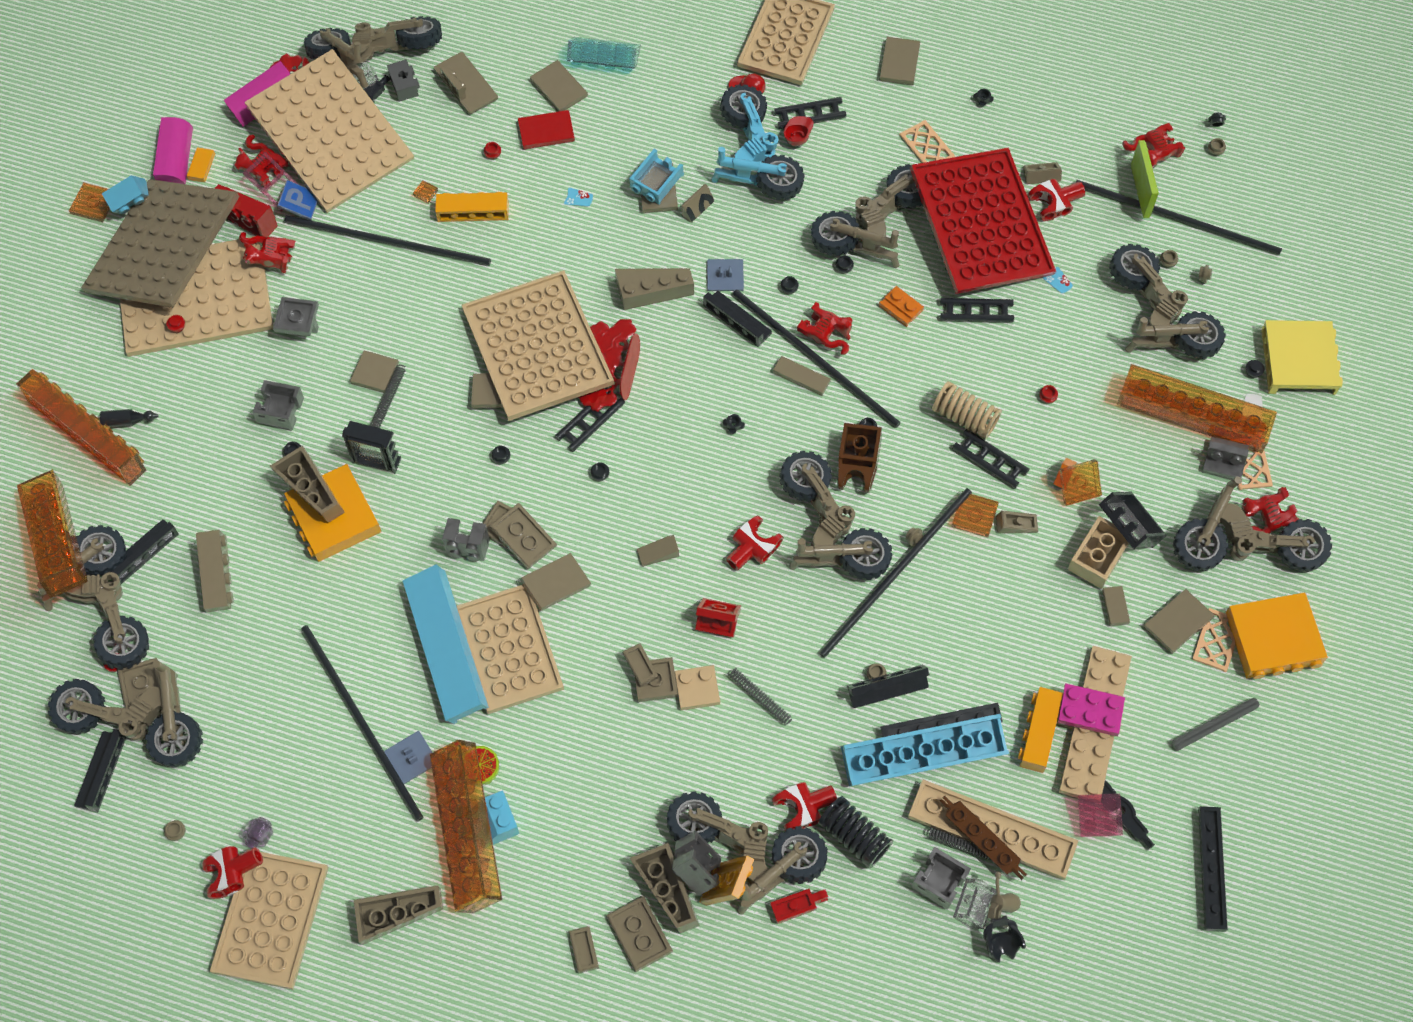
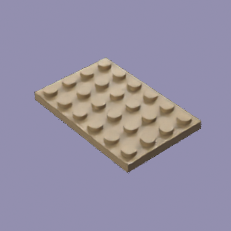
(786, 38)
(509, 648)
(270, 921)

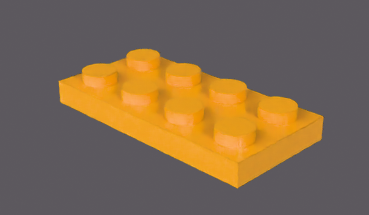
(731, 881)

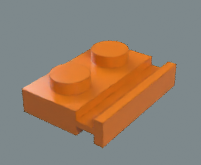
(901, 306)

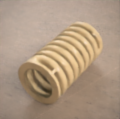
(974, 424)

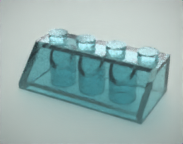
(603, 52)

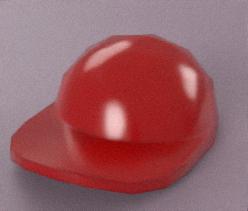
(751, 80)
(798, 130)

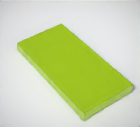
(1144, 179)

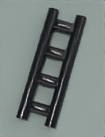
(810, 105)
(968, 316)
(588, 430)
(986, 448)

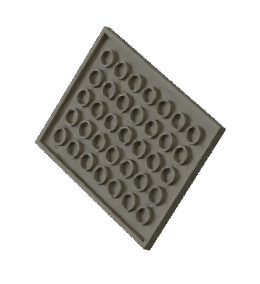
(160, 243)

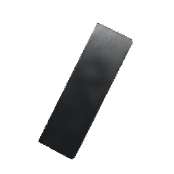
(736, 317)
(145, 549)
(888, 686)
(100, 771)

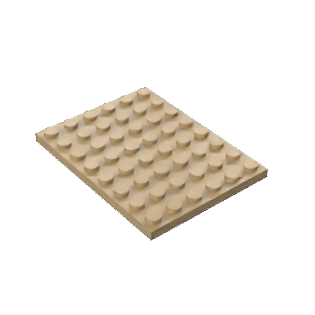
(329, 130)
(218, 303)
(537, 345)

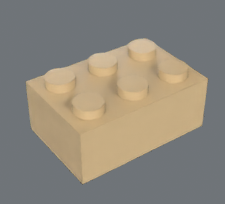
(1099, 553)

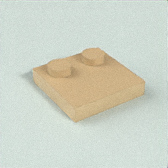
(697, 687)

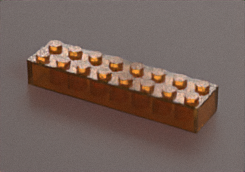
(1196, 408)
(81, 426)
(51, 534)
(465, 827)

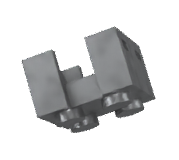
(279, 405)
(471, 546)
(695, 863)
(941, 878)

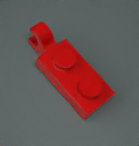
(797, 904)

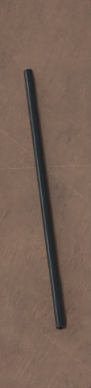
(1185, 219)
(388, 240)
(815, 357)
(895, 573)
(362, 723)

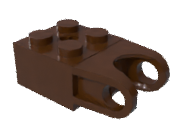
(857, 460)

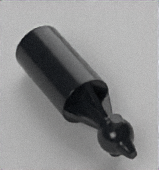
(125, 417)

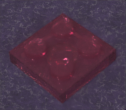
(1100, 815)

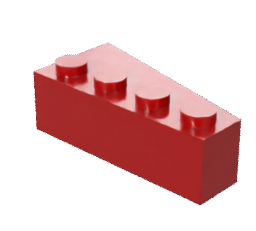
(252, 215)

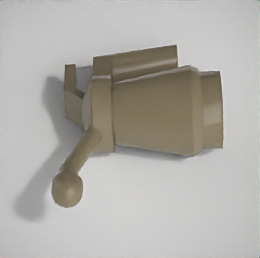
(1007, 902)

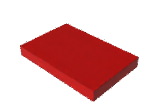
(546, 129)

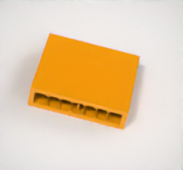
(344, 531)
(1276, 635)

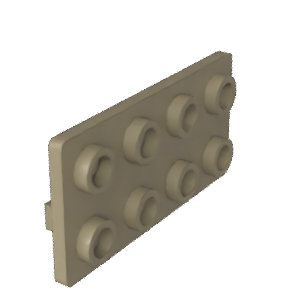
(466, 82)

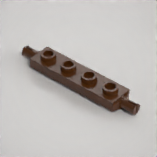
(983, 837)

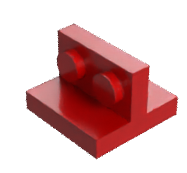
(717, 617)

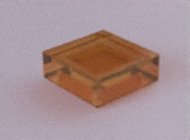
(425, 191)

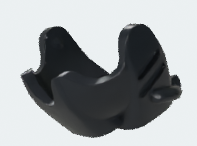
(1004, 942)

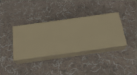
(801, 375)

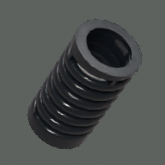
(854, 820)

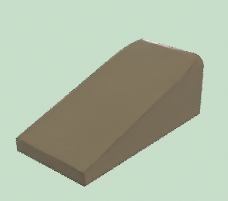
(1016, 522)
(658, 551)

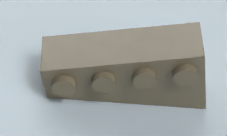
(652, 285)
(306, 480)
(214, 570)
(670, 890)
(390, 912)

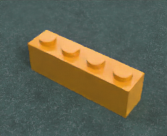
(472, 207)
(1041, 729)

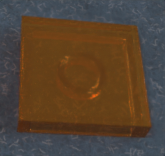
(90, 203)
(1080, 482)
(976, 515)

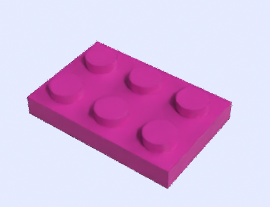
(1091, 709)

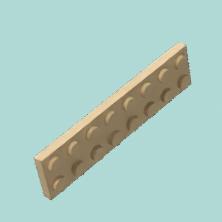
(1091, 750)
(1031, 842)

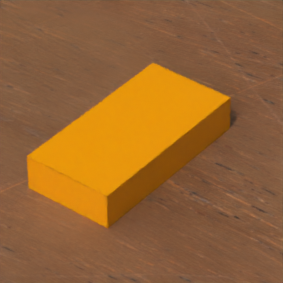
(201, 165)

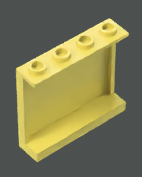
(1301, 355)

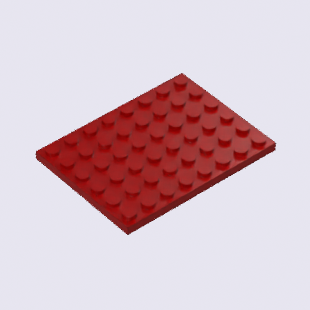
(982, 220)

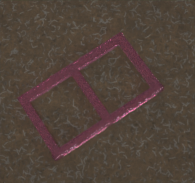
(263, 190)

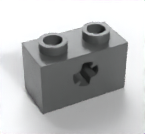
(402, 80)

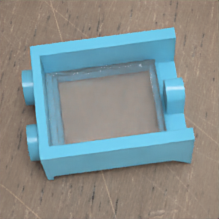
(655, 177)

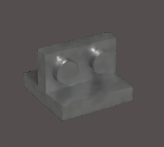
(296, 316)
(1225, 458)

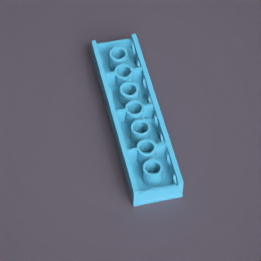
(445, 644)
(924, 750)

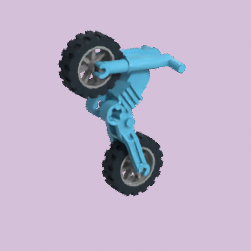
(754, 153)

